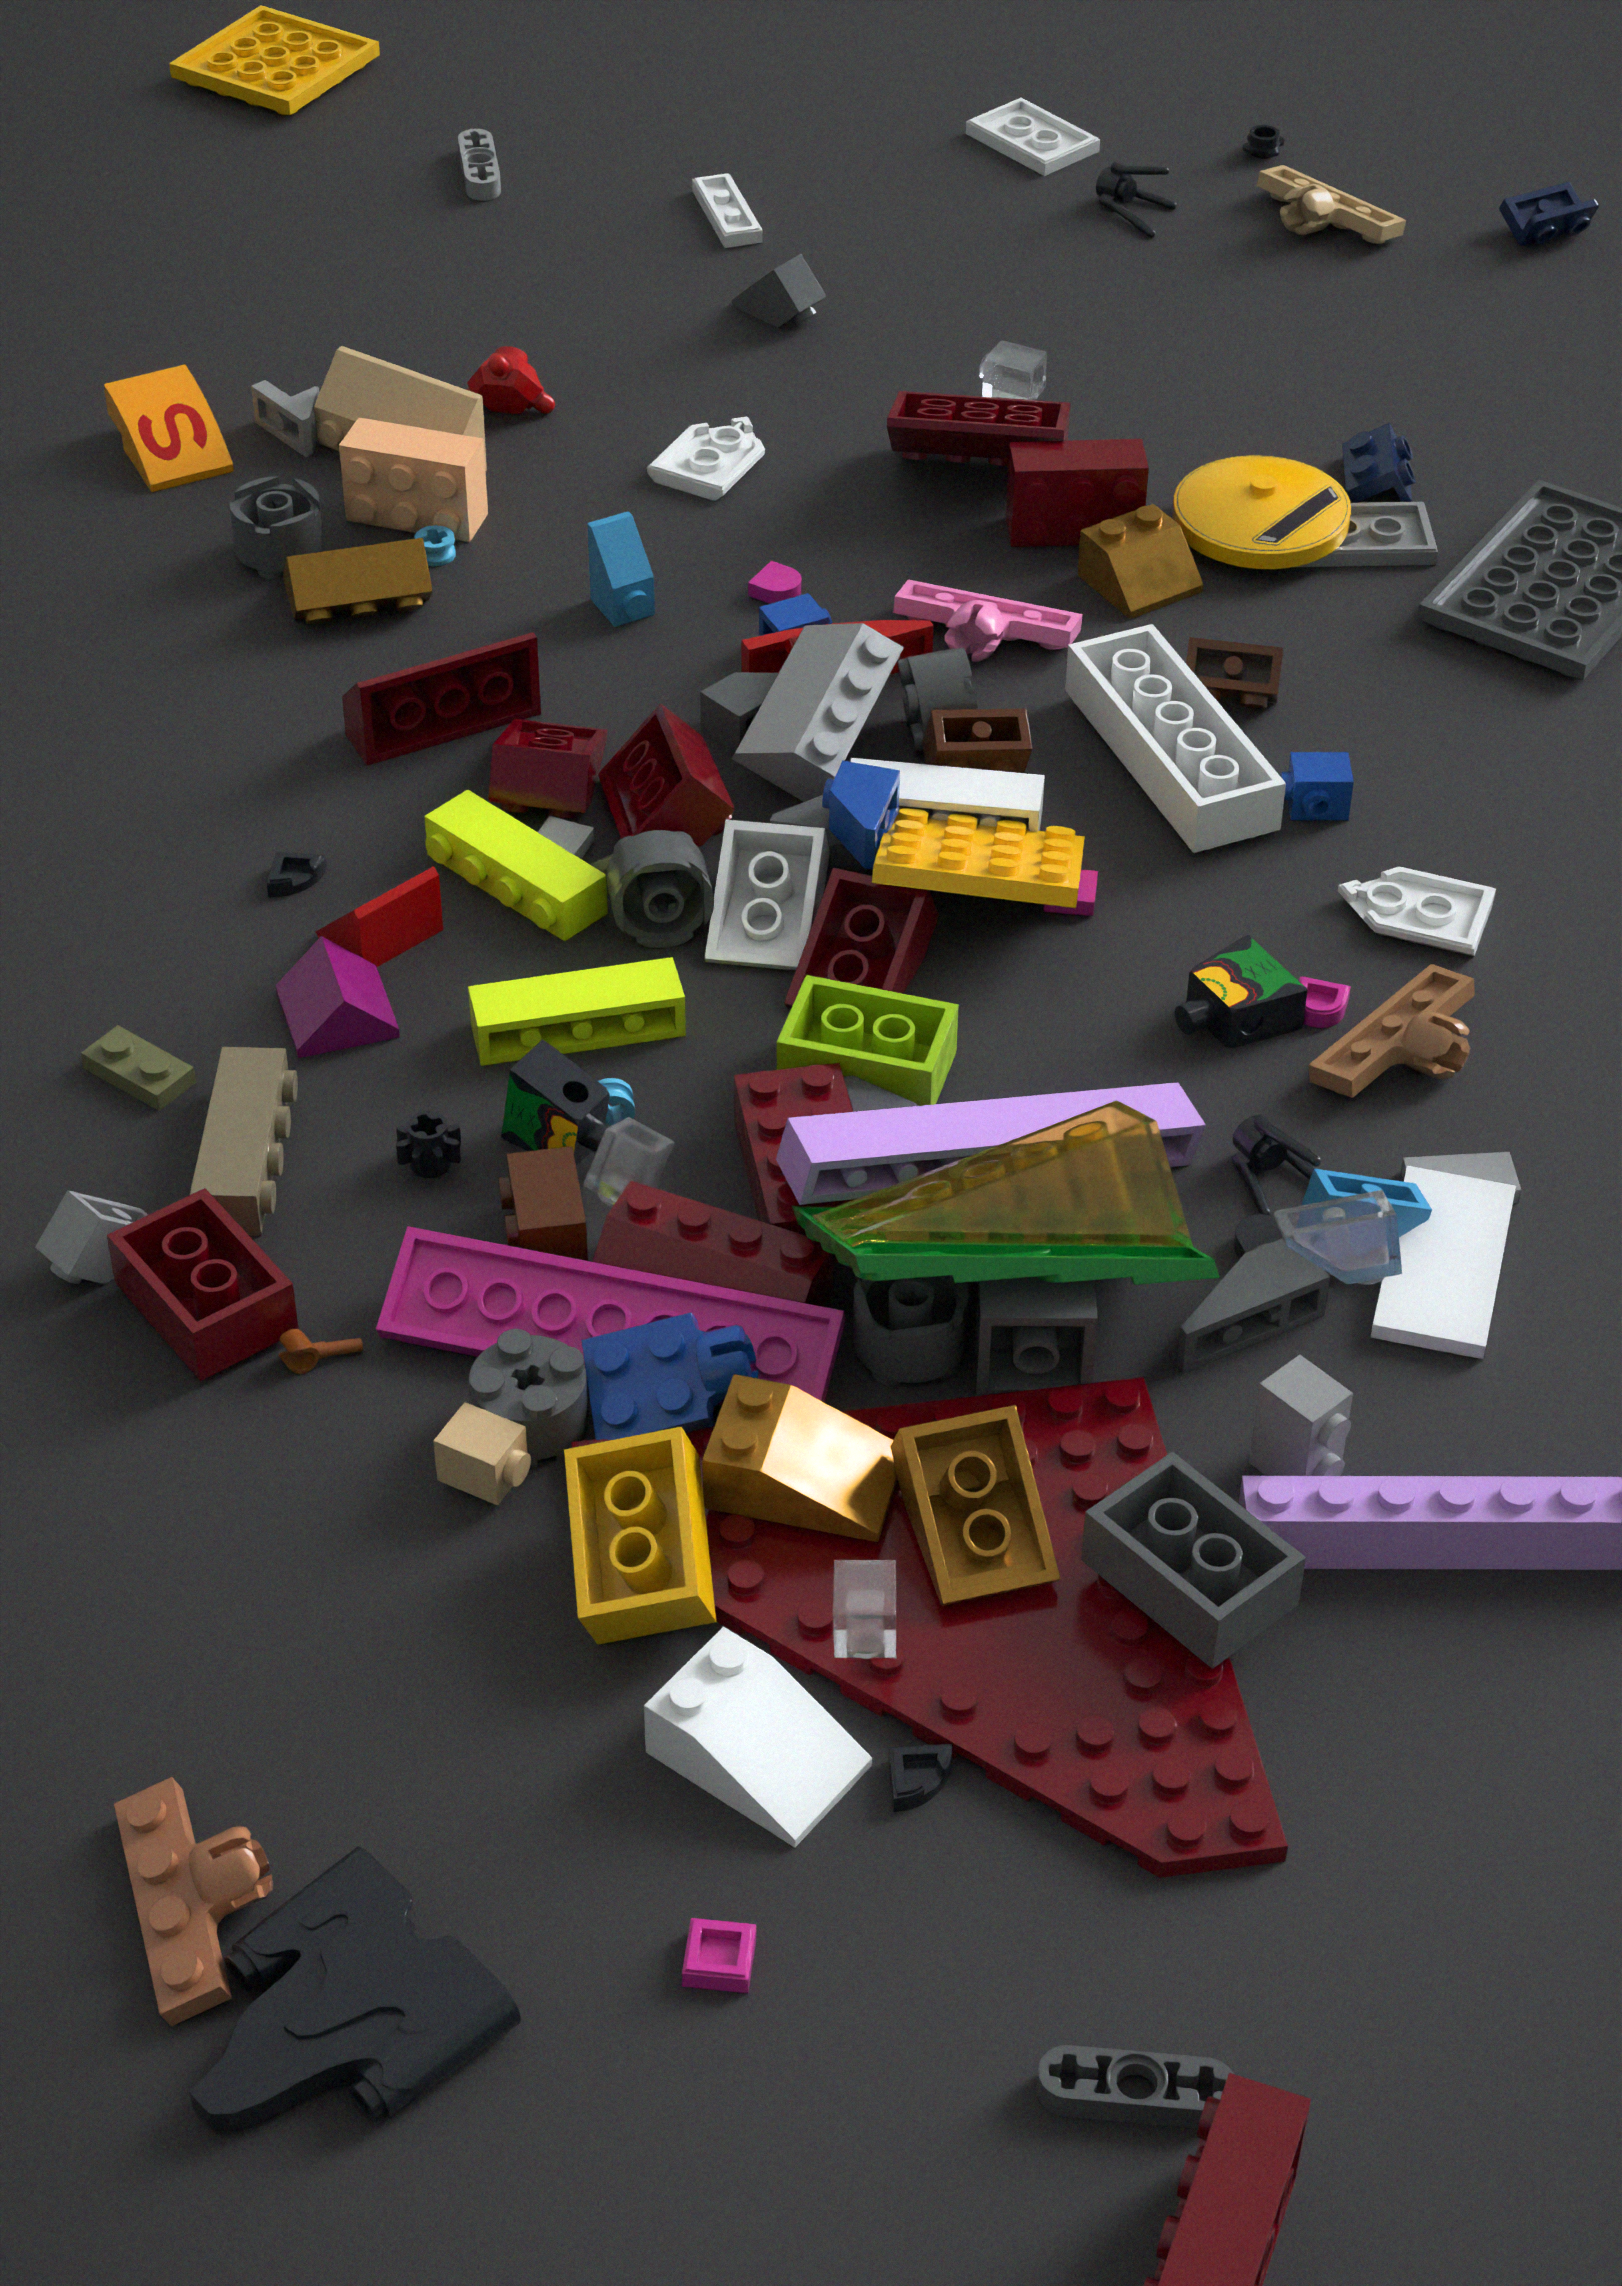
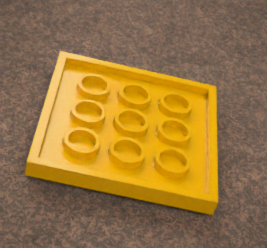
(274, 60)
(980, 858)

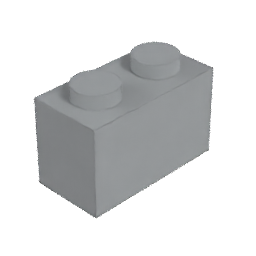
(1300, 1422)

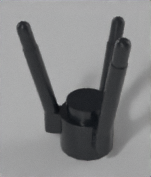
(1117, 186)
(1266, 1148)

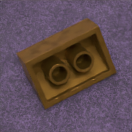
(357, 580)

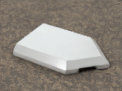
(708, 459)
(1423, 908)

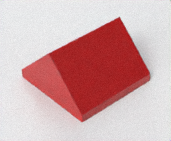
(391, 921)

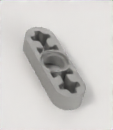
(479, 164)

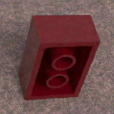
(1070, 487)
(202, 1283)

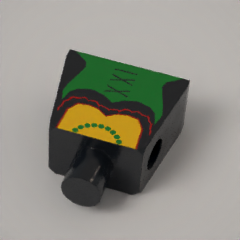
(1242, 996)
(554, 1104)

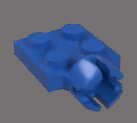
(662, 1375)

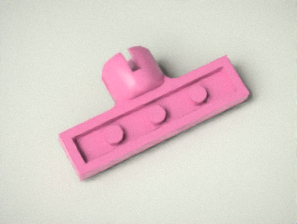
(983, 620)

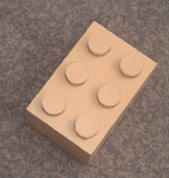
(413, 478)

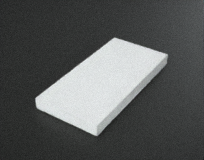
(1447, 1266)

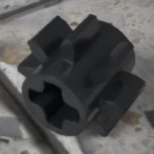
(428, 1144)

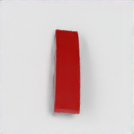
(769, 653)

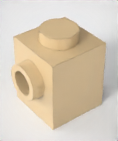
(482, 1453)

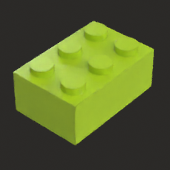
(874, 1035)

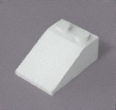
(766, 893)
(753, 1738)

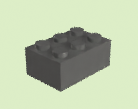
(1192, 1559)

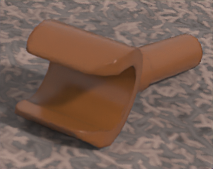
(304, 1355)

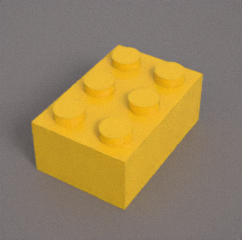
(639, 1536)

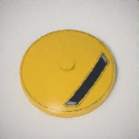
(1262, 512)

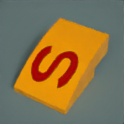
(167, 428)

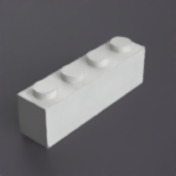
(969, 791)

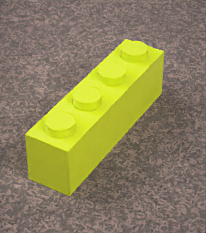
(516, 865)
(578, 1010)

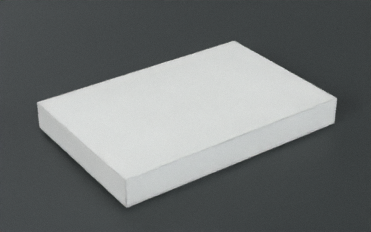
(1032, 136)

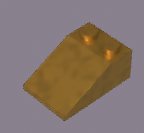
(797, 1462)
(974, 1505)

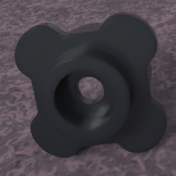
(1263, 142)

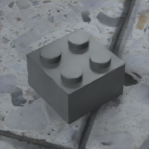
(1034, 1334)

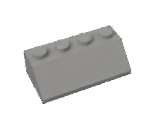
(817, 706)

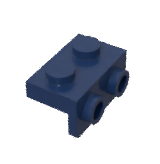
(1547, 214)
(1377, 463)

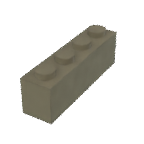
(244, 1133)

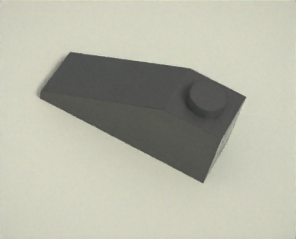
(1256, 1300)

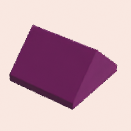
(334, 1001)

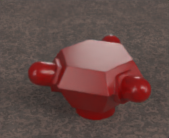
(510, 383)

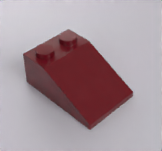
(546, 767)
(866, 934)

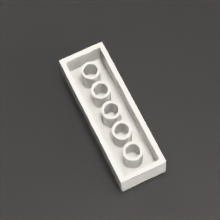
(1174, 738)

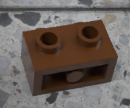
(1237, 670)
(978, 739)
(544, 1203)

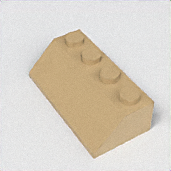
(389, 393)

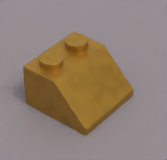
(1138, 561)

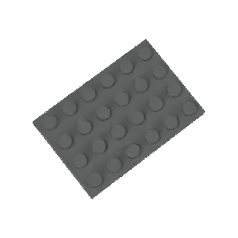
(1540, 582)

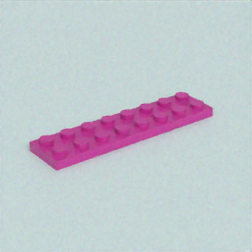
(469, 1291)

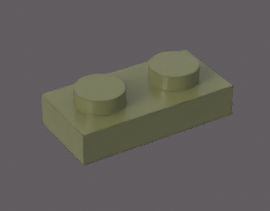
(138, 1067)

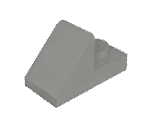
(286, 416)

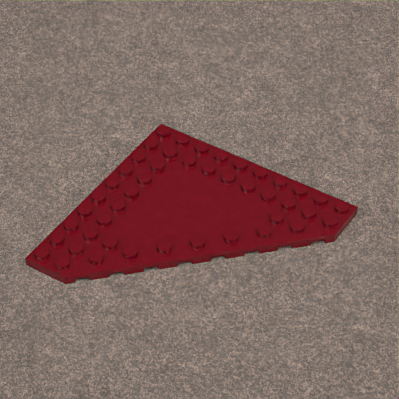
(1042, 1685)

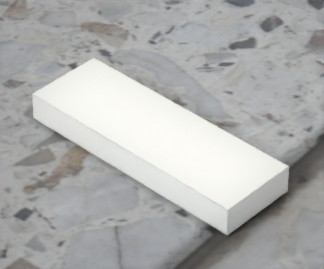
(727, 210)

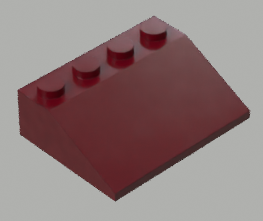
(971, 425)

